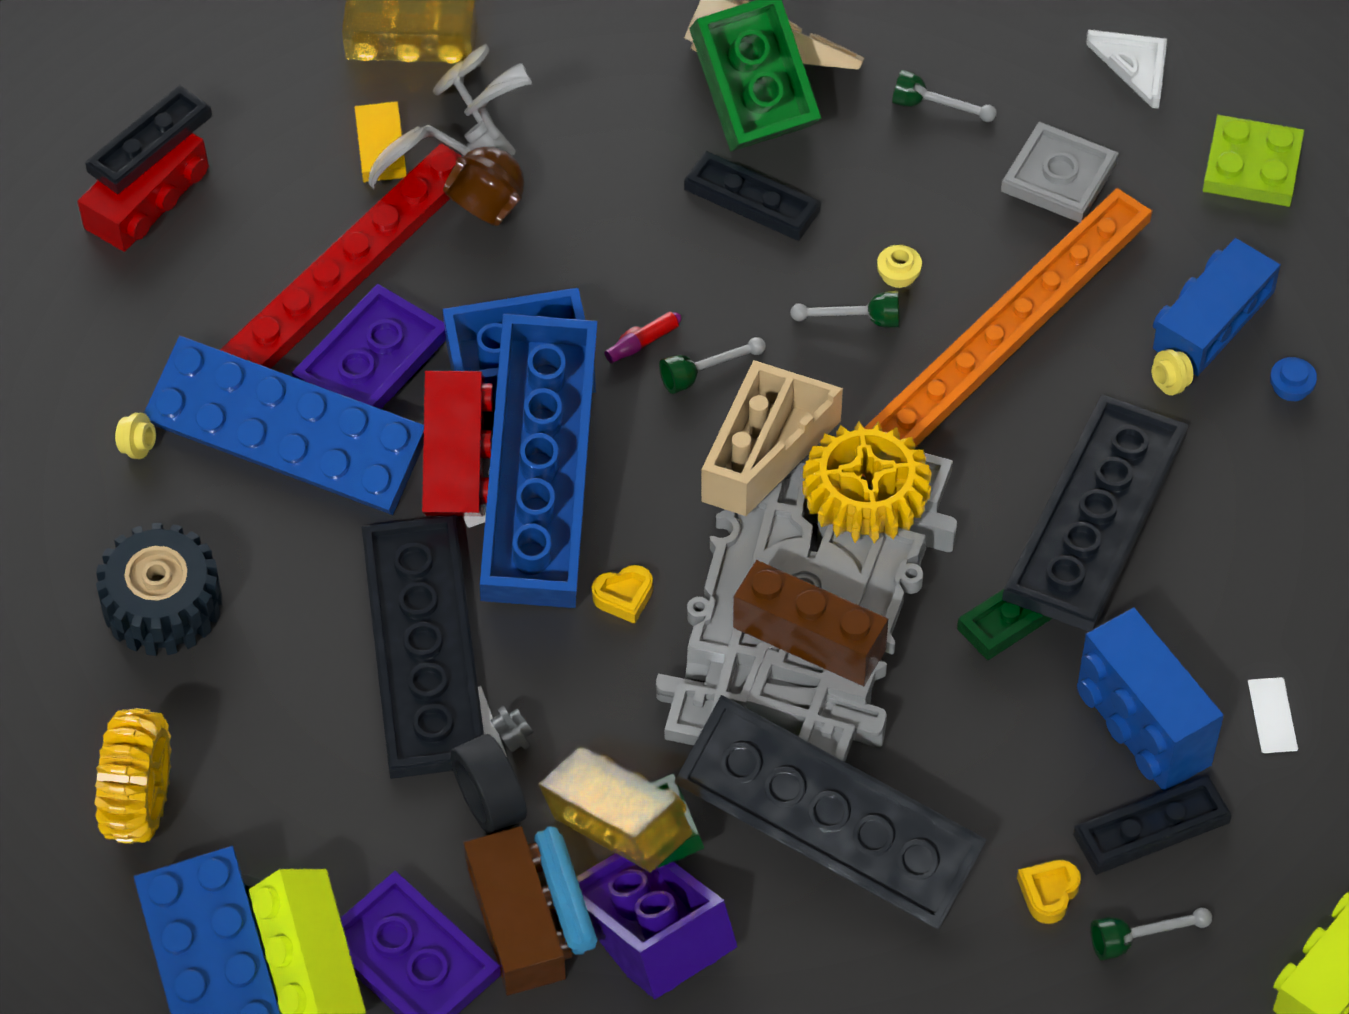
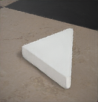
(1133, 58)

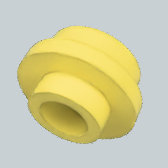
(899, 274)
(1172, 371)
(135, 435)

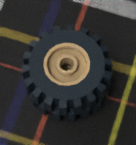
(159, 589)

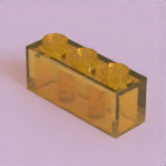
(409, 30)
(616, 808)

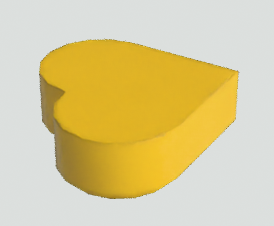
(623, 592)
(1049, 889)

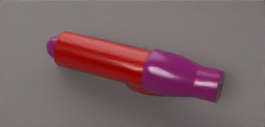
(637, 337)

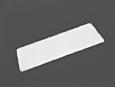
(1272, 715)

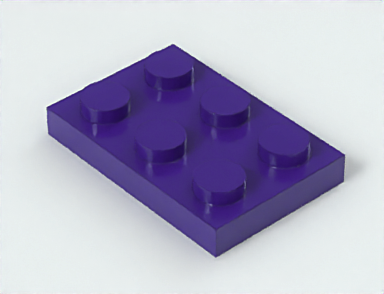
(373, 349)
(414, 952)

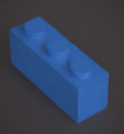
(1216, 304)

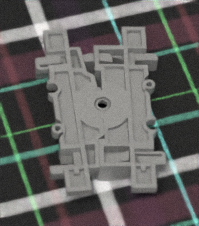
(768, 679)

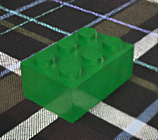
(754, 72)

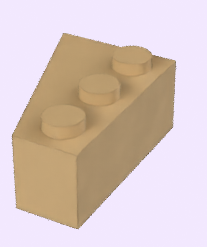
(767, 435)

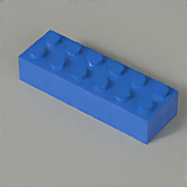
(538, 461)

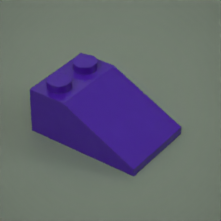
(657, 922)

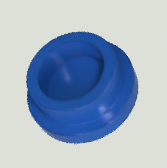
(1293, 378)

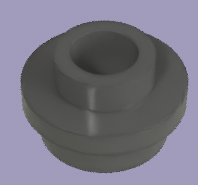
(512, 728)

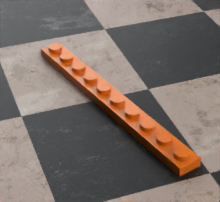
(1014, 318)

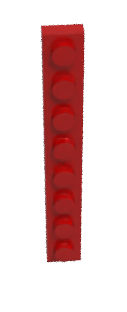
(346, 262)

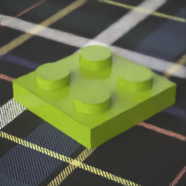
(1253, 160)

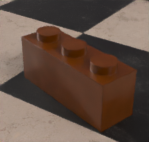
(810, 623)
(516, 910)

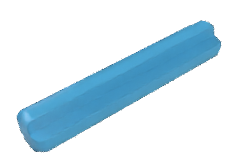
(565, 891)

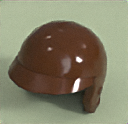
(486, 183)

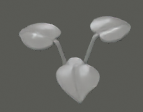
(481, 135)

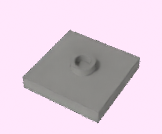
(1060, 172)

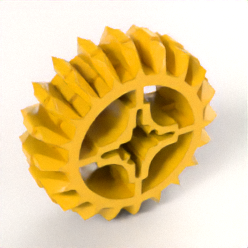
(890, 466)
(133, 775)

